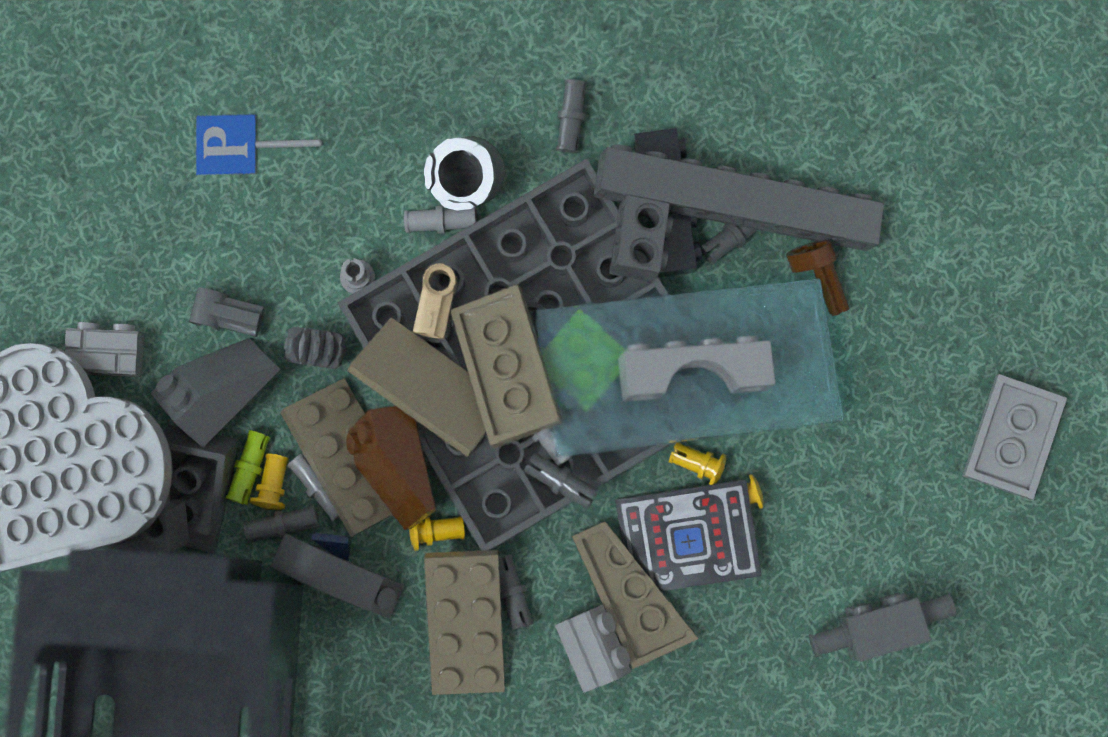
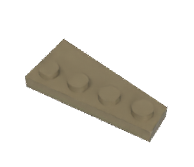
(642, 614)

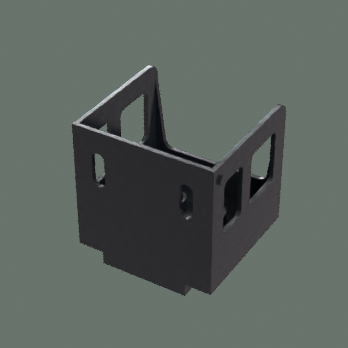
(161, 635)

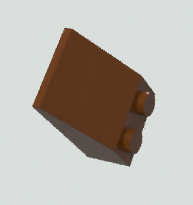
(393, 463)

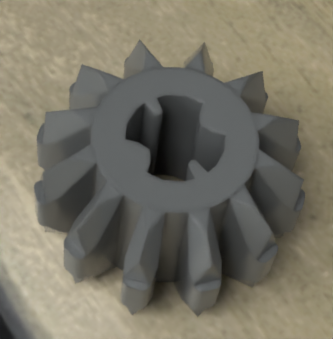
(315, 347)

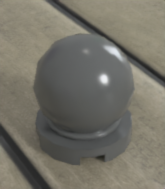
(464, 172)

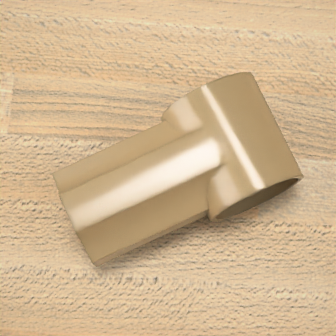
(435, 305)

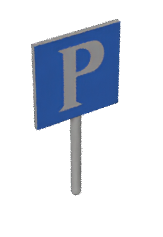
(229, 144)

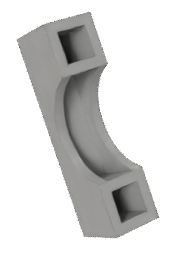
(741, 366)

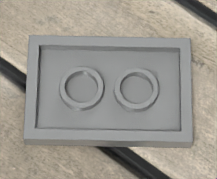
(1014, 437)

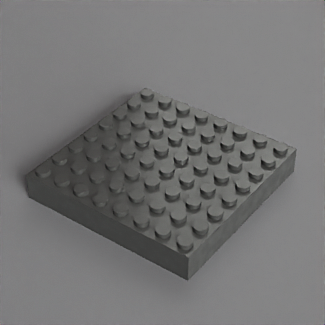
(560, 254)

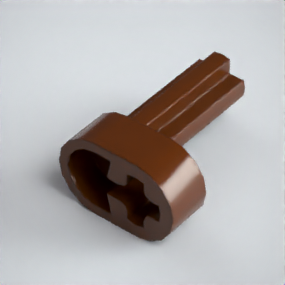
(820, 258)

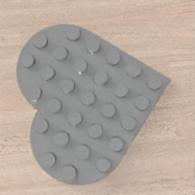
(72, 462)

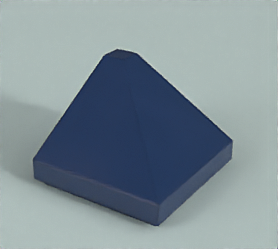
(335, 544)

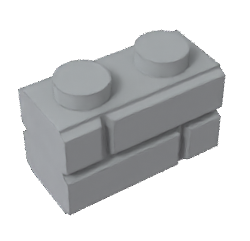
(106, 351)
(594, 648)

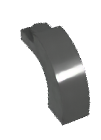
(336, 576)

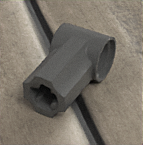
(219, 311)

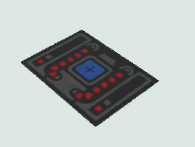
(691, 535)

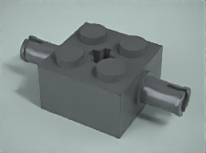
(883, 628)

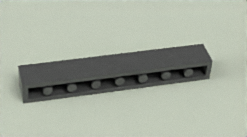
(740, 198)

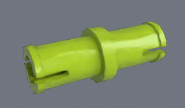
(248, 467)

